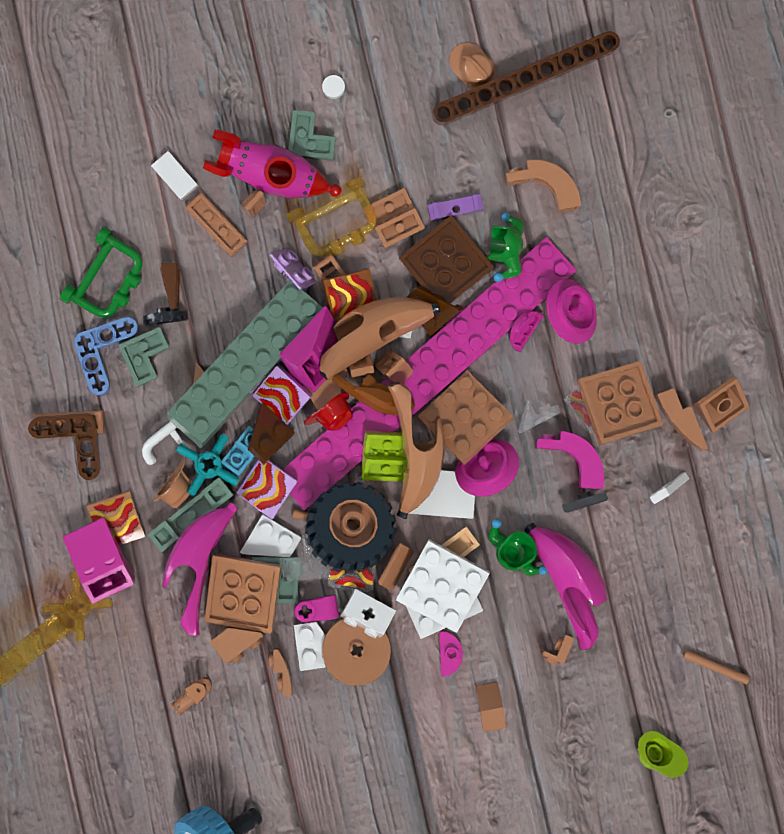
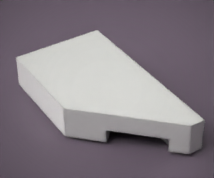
(669, 488)

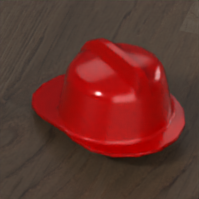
(333, 414)

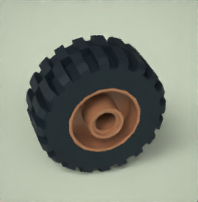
(350, 527)

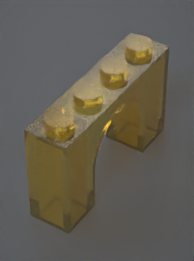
(41, 639)

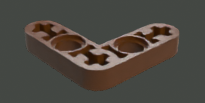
(80, 436)

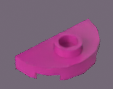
(523, 328)
(450, 653)

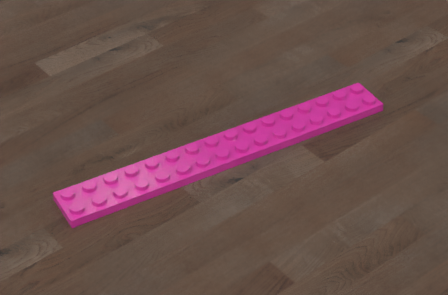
(433, 368)

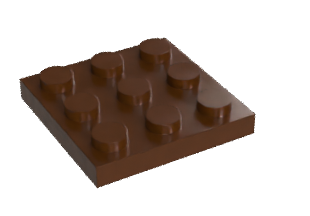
(446, 261)

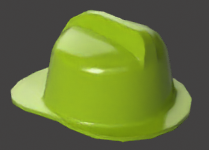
(662, 755)

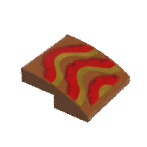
(348, 292)

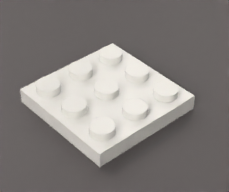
(442, 585)

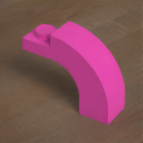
(588, 461)

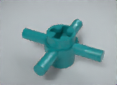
(212, 455)

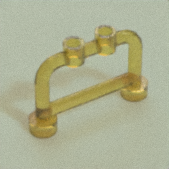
(336, 246)

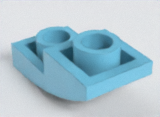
(239, 457)

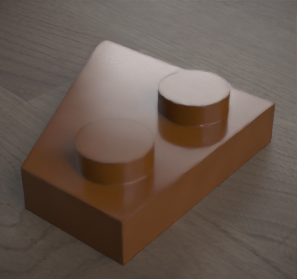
(447, 310)
(268, 435)

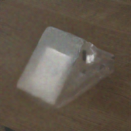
(530, 419)

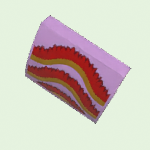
(282, 394)
(267, 487)

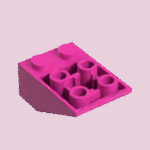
(305, 351)
(98, 560)

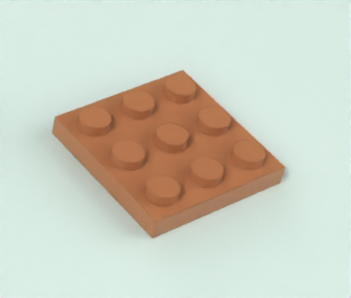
(620, 402)
(468, 416)
(243, 593)

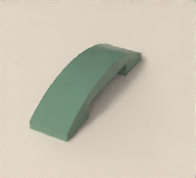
(208, 500)

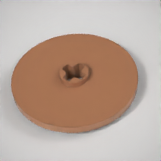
(354, 669)

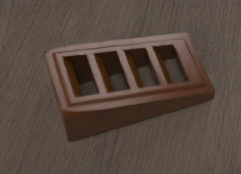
(171, 279)

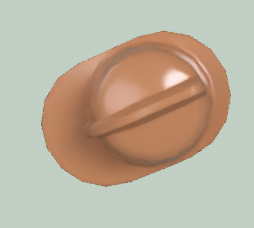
(472, 65)
(175, 488)

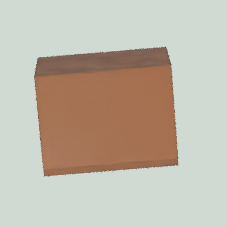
(722, 404)

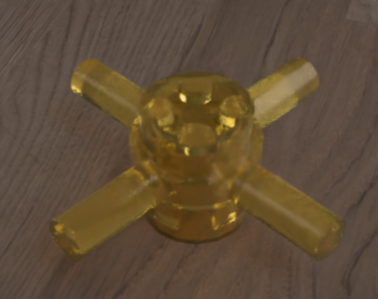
(67, 606)

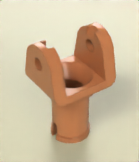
(193, 694)

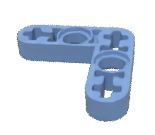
(96, 344)

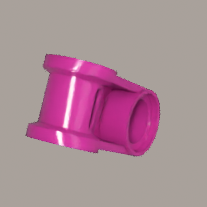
(321, 609)

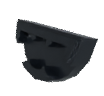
(164, 316)
(585, 500)

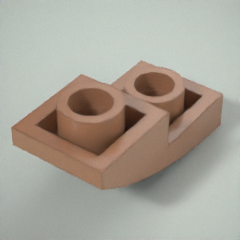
(280, 665)

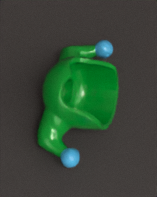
(507, 246)
(515, 551)

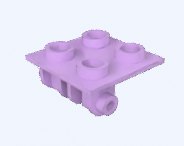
(287, 262)

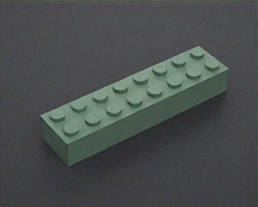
(243, 365)

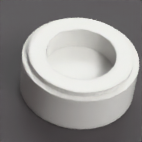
(333, 87)

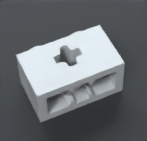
(380, 614)

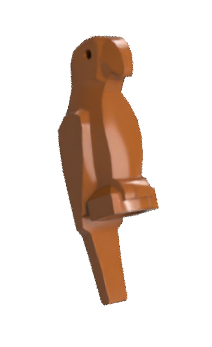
(371, 394)

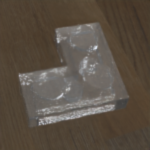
(304, 567)

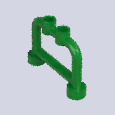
(131, 280)

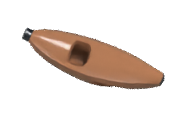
(373, 327)
(423, 459)

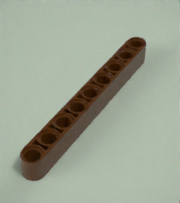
(533, 70)

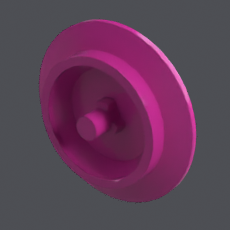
(571, 311)
(489, 469)

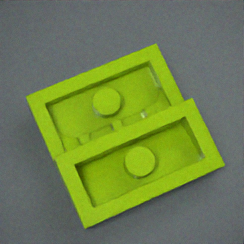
(383, 456)

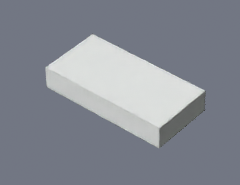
(174, 175)

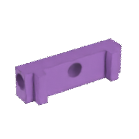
(466, 205)

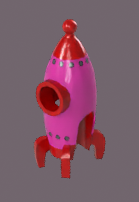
(269, 168)

